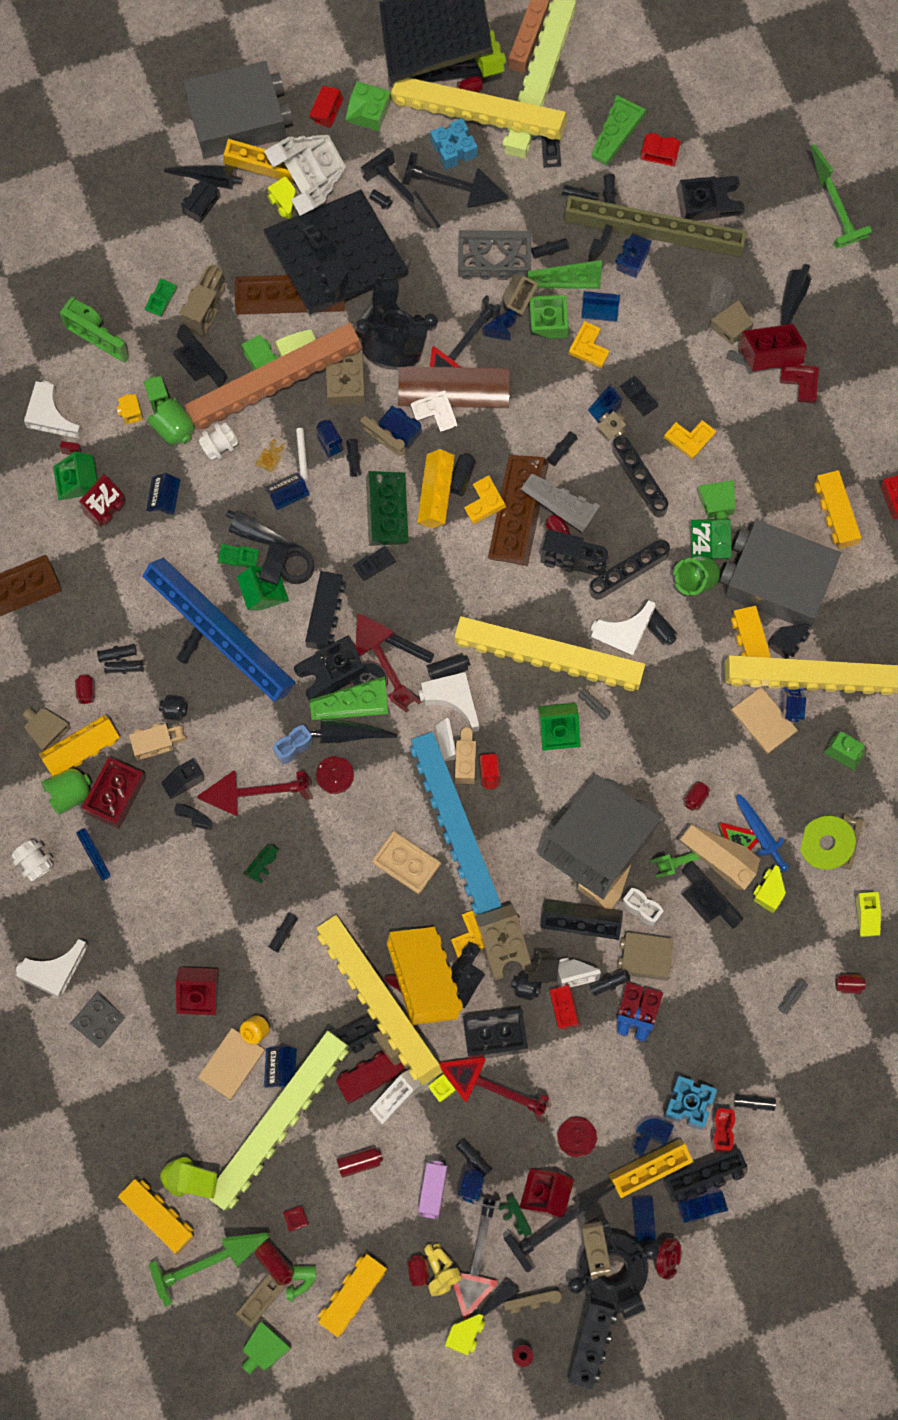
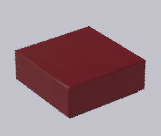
(69, 447)
(295, 1218)

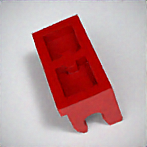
(326, 106)
(565, 1007)

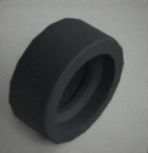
(304, 577)

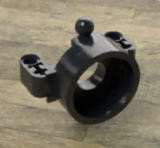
(392, 334)
(622, 1294)

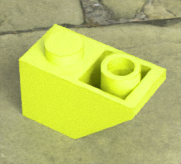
(281, 195)
(772, 891)
(868, 914)
(463, 1335)

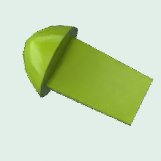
(183, 1177)

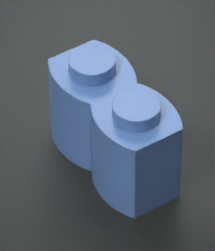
(297, 742)

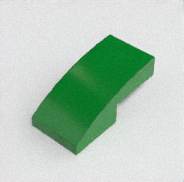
(161, 297)
(238, 556)

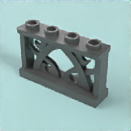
(483, 267)

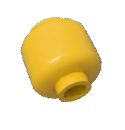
(254, 1030)

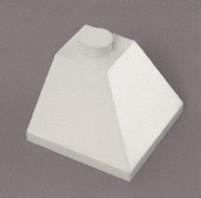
(576, 973)

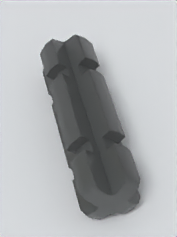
(739, 358)
(594, 704)
(792, 997)

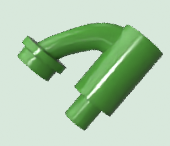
(305, 1273)

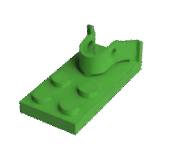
(86, 326)

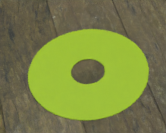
(842, 850)

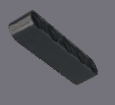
(639, 468)
(634, 562)

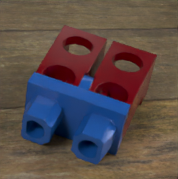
(638, 1017)

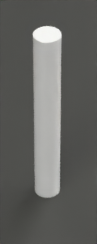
(302, 453)

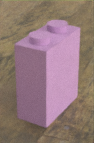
(432, 1190)

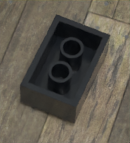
(495, 1034)

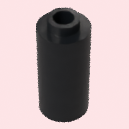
(462, 474)
(662, 629)
(449, 666)

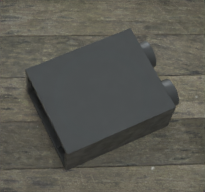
(237, 107)
(780, 573)
(600, 836)

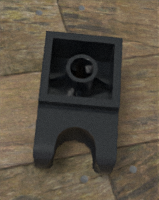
(708, 198)
(572, 553)
(328, 669)

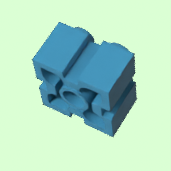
(453, 144)
(701, 1097)

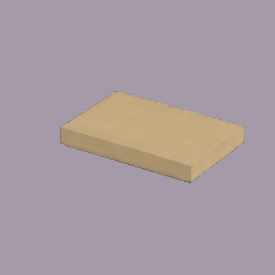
(764, 720)
(406, 862)
(231, 1064)

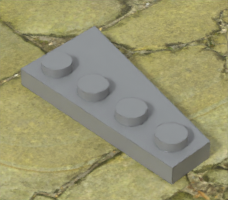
(569, 507)

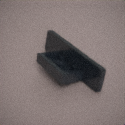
(196, 358)
(707, 898)
(464, 975)

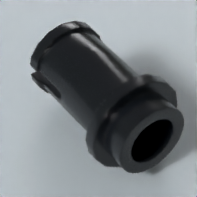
(384, 201)

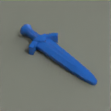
(762, 834)

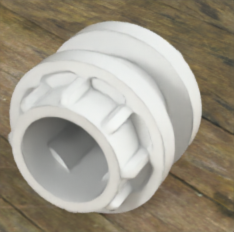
(218, 441)
(32, 860)

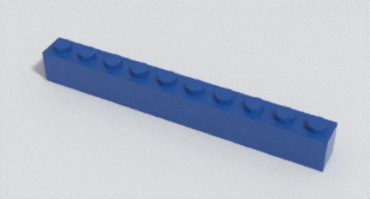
(218, 629)

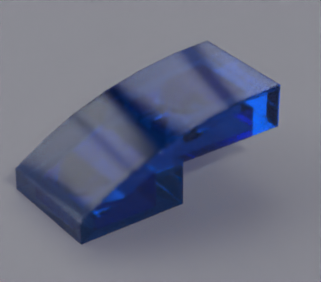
(644, 1218)

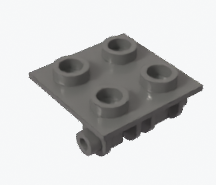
(97, 1020)

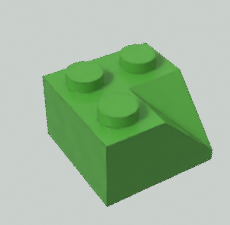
(368, 106)
(549, 316)

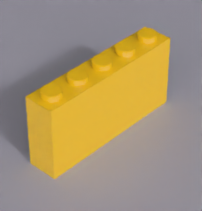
(424, 975)

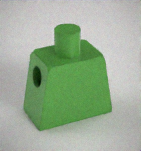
(717, 499)
(845, 750)
(263, 1349)

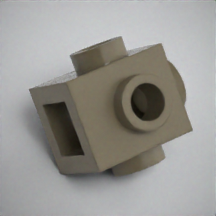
(606, 430)

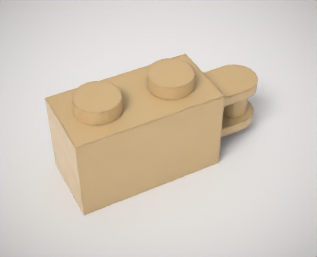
(155, 740)
(465, 758)

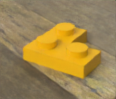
(584, 346)
(689, 442)
(489, 501)
(472, 936)

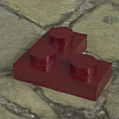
(805, 377)

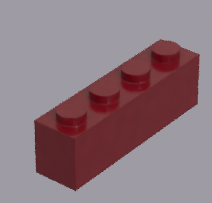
(368, 1077)

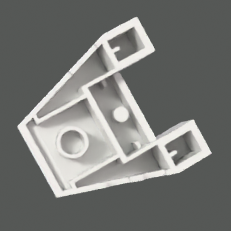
(313, 166)

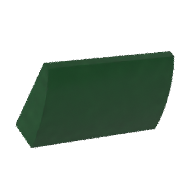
(387, 508)

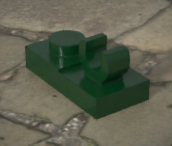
(265, 857)
(521, 1225)

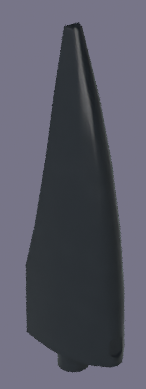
(217, 175)
(794, 293)
(252, 529)
(344, 731)

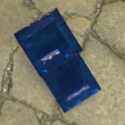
(654, 1130)
(703, 1207)

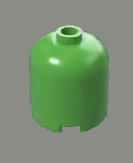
(172, 423)
(696, 575)
(66, 789)

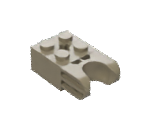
(203, 301)
(347, 371)
(502, 939)

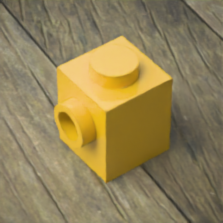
(129, 409)

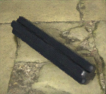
(410, 648)

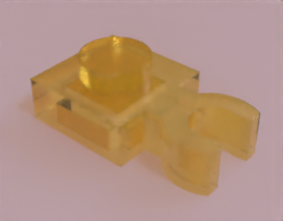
(268, 458)

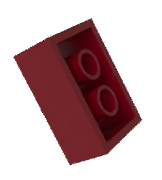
(772, 347)
(113, 793)

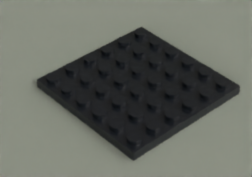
(432, 34)
(357, 239)

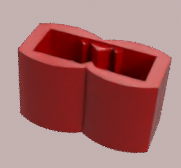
(660, 149)
(489, 771)
(723, 1124)

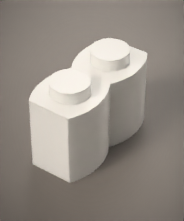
(638, 904)

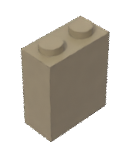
(646, 956)

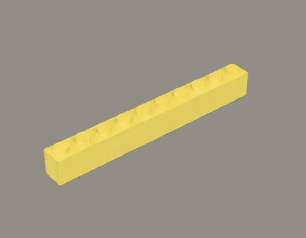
(480, 108)
(549, 653)
(811, 675)
(379, 1000)

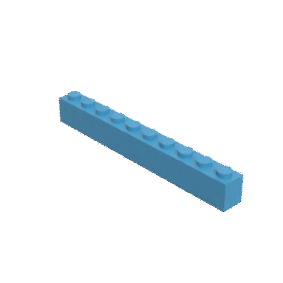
(456, 825)

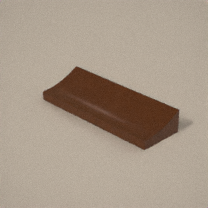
(271, 296)
(462, 386)
(517, 521)
(27, 584)

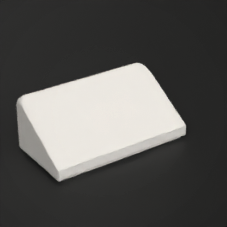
(446, 740)

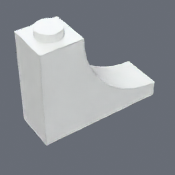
(43, 413)
(624, 633)
(453, 693)
(52, 975)
(396, 1096)

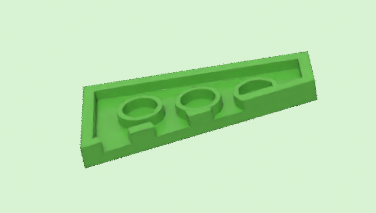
(620, 124)
(573, 276)
(354, 701)

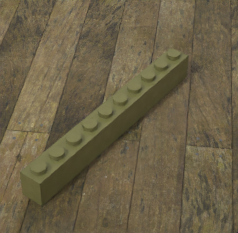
(655, 226)

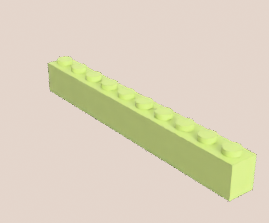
(542, 69)
(278, 1119)

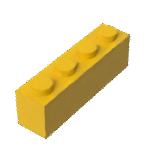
(253, 160)
(435, 489)
(837, 509)
(749, 633)
(79, 745)
(650, 1168)
(156, 1217)
(352, 1296)

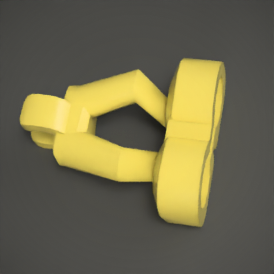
(443, 1278)

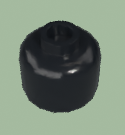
(173, 707)
(525, 989)

